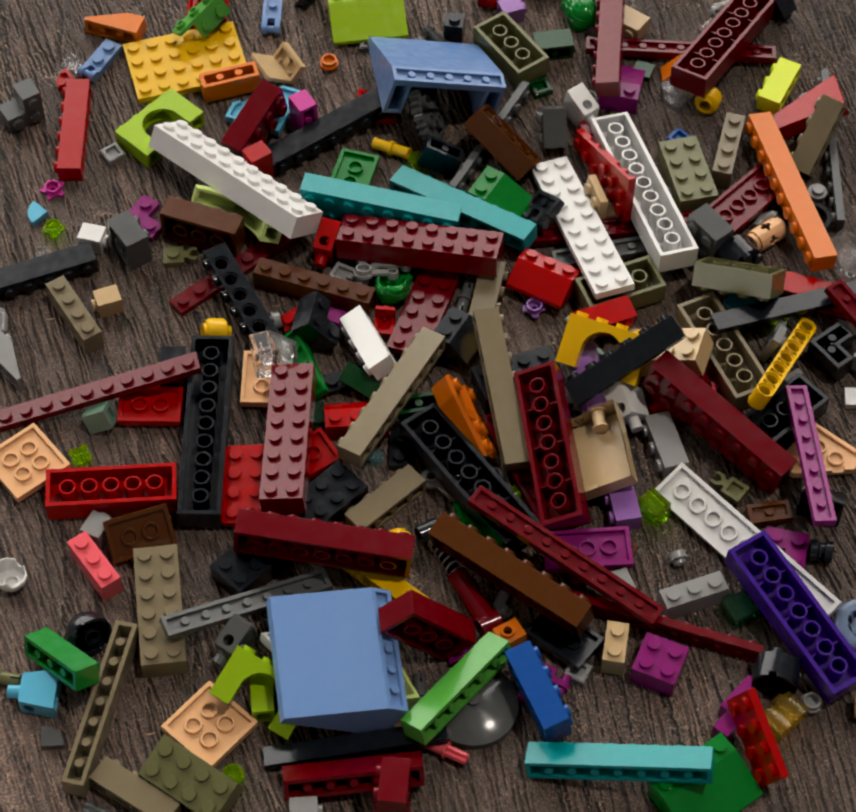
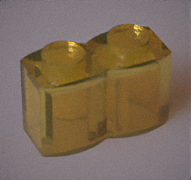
(785, 715)

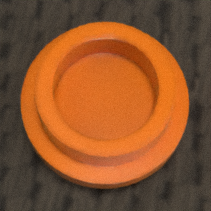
(329, 62)

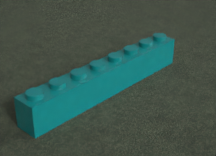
(475, 212)
(620, 762)

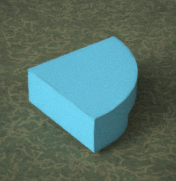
(36, 213)

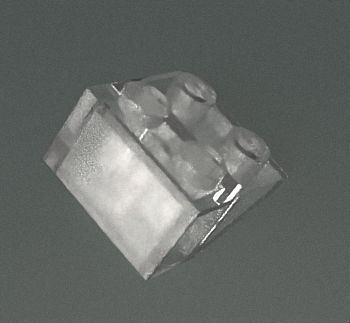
(270, 349)

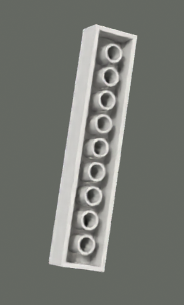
(236, 179)
(653, 207)

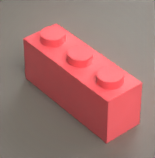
(95, 566)

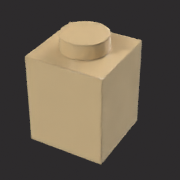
(107, 301)

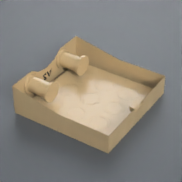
(603, 450)

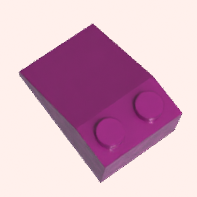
(631, 89)

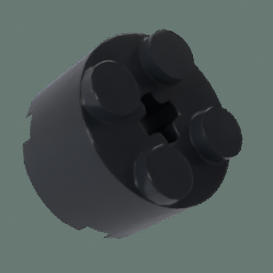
(739, 250)
(776, 672)

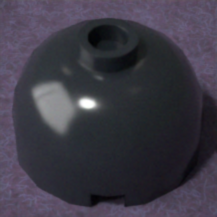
(88, 632)

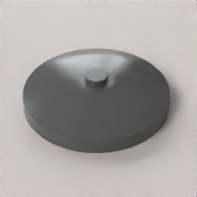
(486, 717)

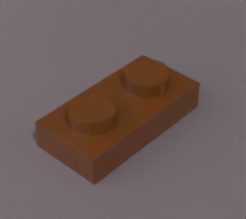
(769, 513)

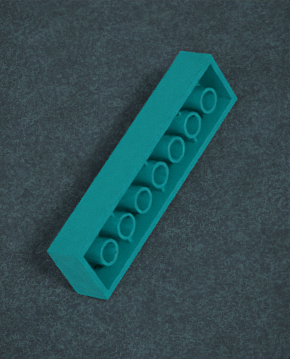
(344, 197)

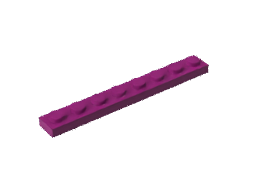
(810, 456)

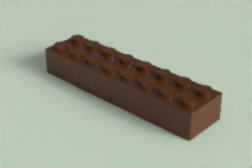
(511, 574)

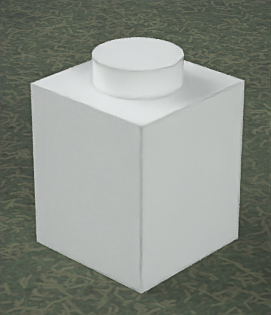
(96, 235)

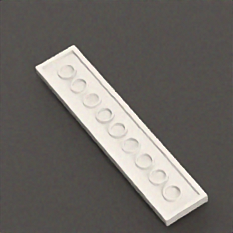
(583, 230)
(723, 525)

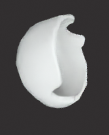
(12, 575)

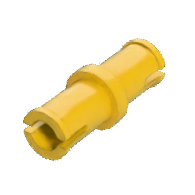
(391, 148)

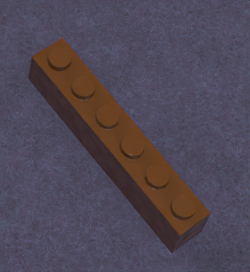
(300, 282)

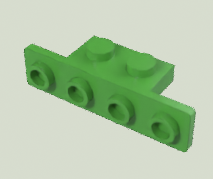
(204, 17)

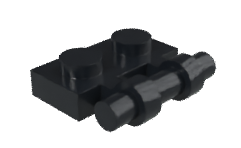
(546, 206)

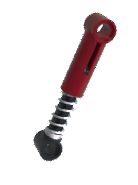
(463, 584)

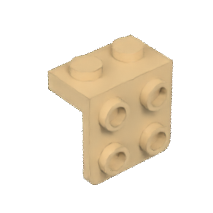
(282, 66)
(598, 198)

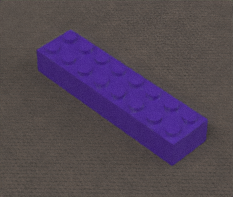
(795, 615)

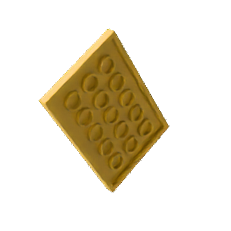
(178, 60)

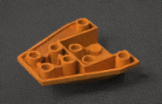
(461, 408)

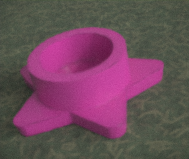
(53, 184)

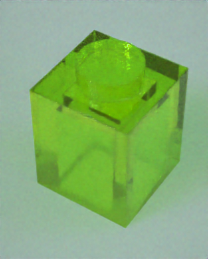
(654, 507)

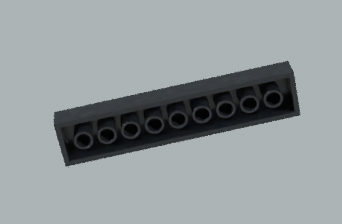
(206, 433)

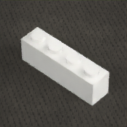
(368, 343)

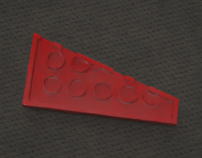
(613, 179)

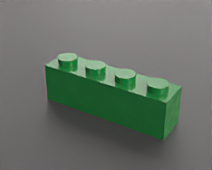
(61, 659)

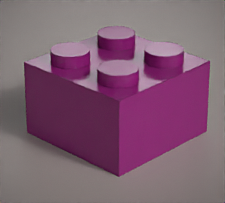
(659, 664)

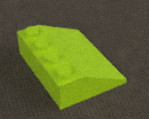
(358, 19)

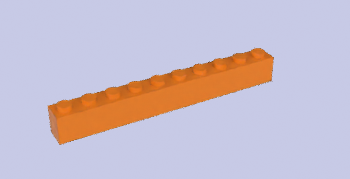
(790, 192)

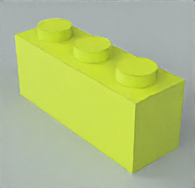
(778, 85)

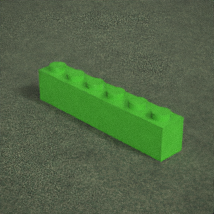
(455, 688)

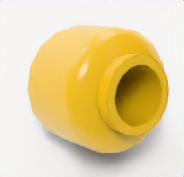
(710, 102)
(215, 327)

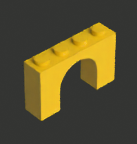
(581, 330)

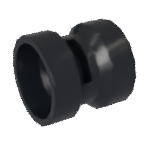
(815, 551)

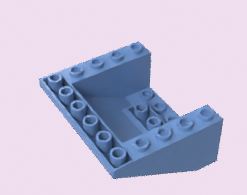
(433, 64)
(334, 661)

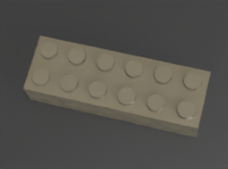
(731, 359)
(156, 596)

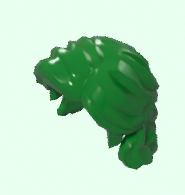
(579, 14)
(392, 291)

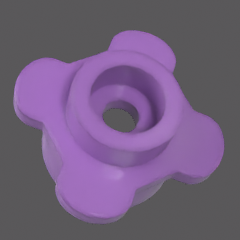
(533, 303)

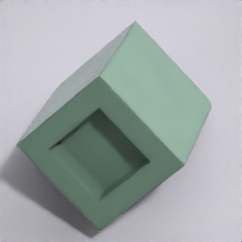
(99, 417)

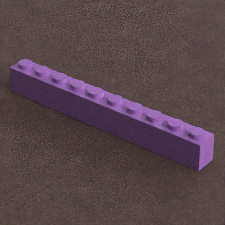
(623, 502)

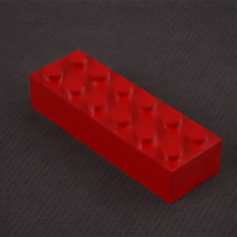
(110, 489)

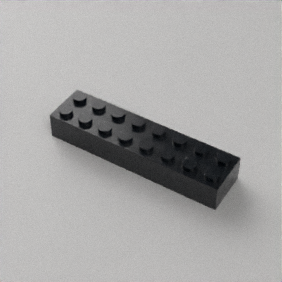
(459, 468)
(327, 500)

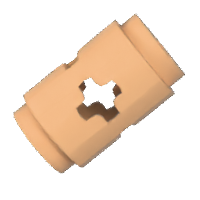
(772, 230)

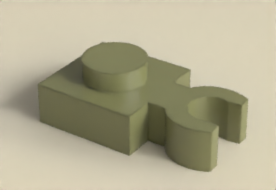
(176, 256)
(731, 489)

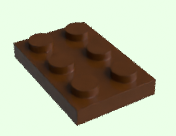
(139, 530)

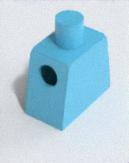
(37, 693)

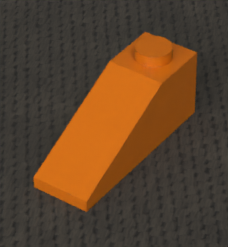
(119, 27)

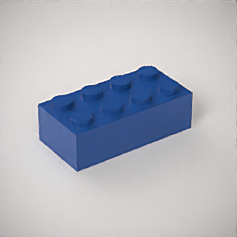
(539, 692)

